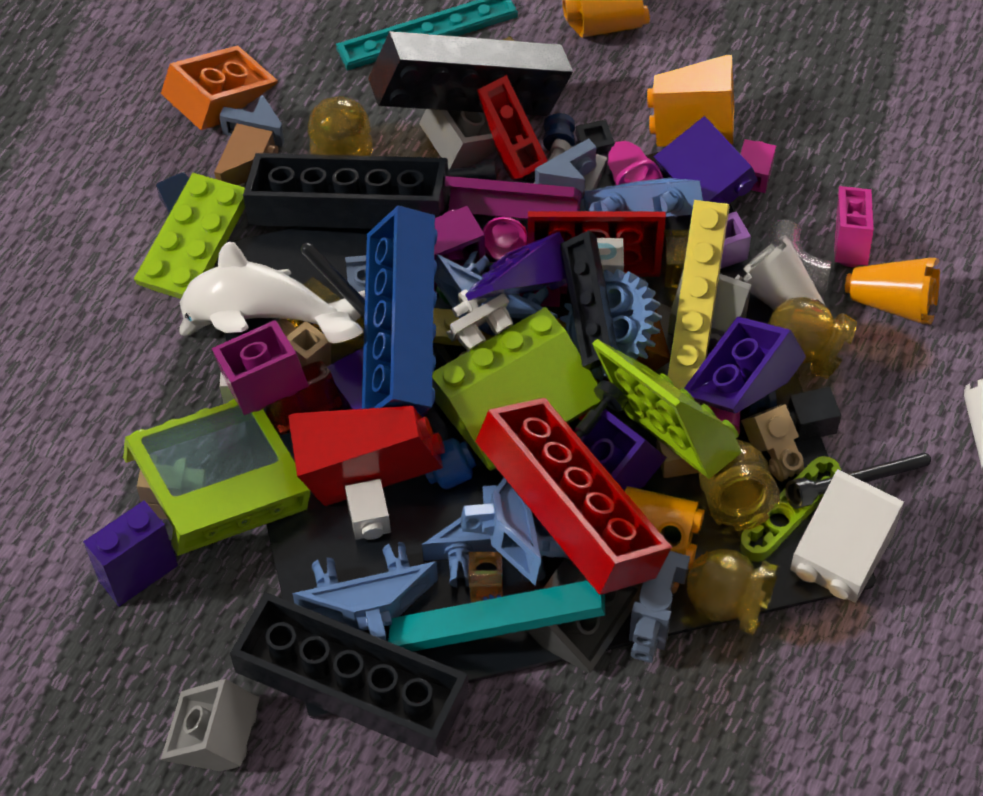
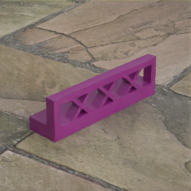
(509, 198)

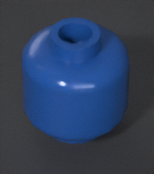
(457, 465)

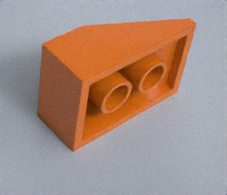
(215, 80)

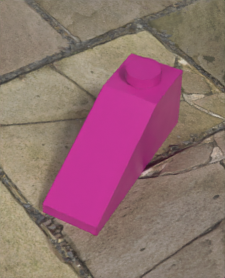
(853, 226)

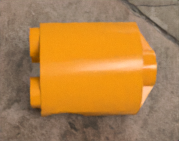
(604, 16)
(671, 511)

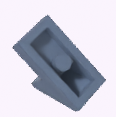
(262, 118)
(569, 167)

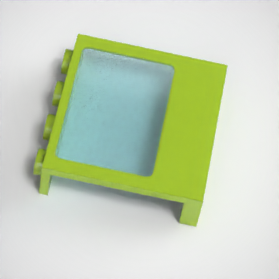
(217, 474)

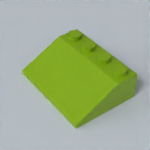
(515, 367)
(671, 413)

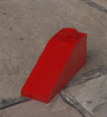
(511, 129)

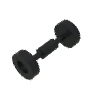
(611, 397)

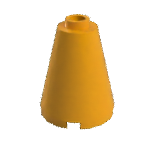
(897, 287)

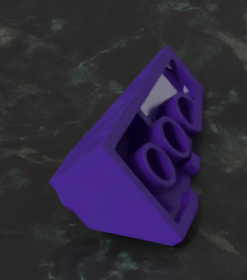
(524, 270)

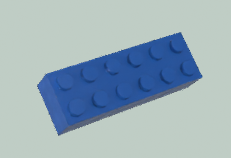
(400, 311)

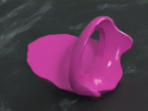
(630, 164)
(503, 236)

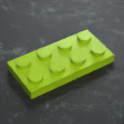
(192, 235)

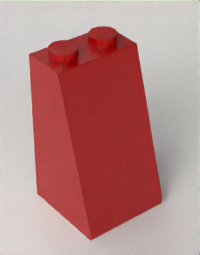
(361, 447)

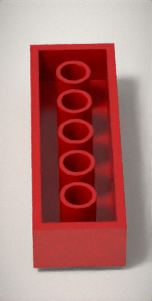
(573, 495)

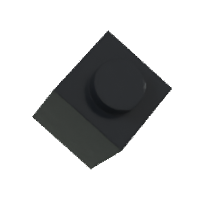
(814, 413)

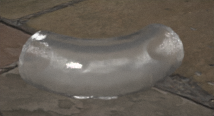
(817, 268)

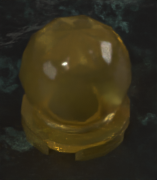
(339, 128)
(815, 332)
(741, 490)
(729, 587)

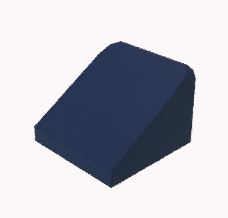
(170, 189)

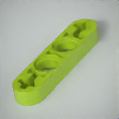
(776, 534)

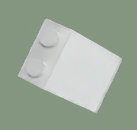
(846, 536)

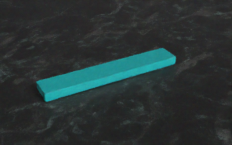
(448, 22)
(497, 616)

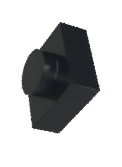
(598, 133)

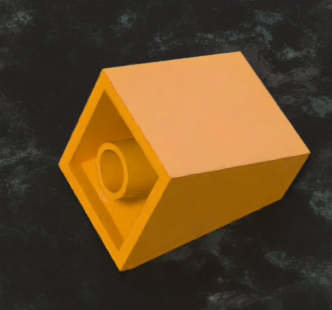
(688, 95)

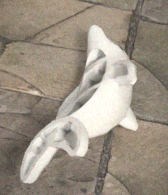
(252, 290)

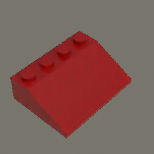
(640, 232)

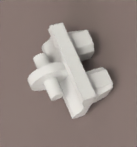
(466, 327)

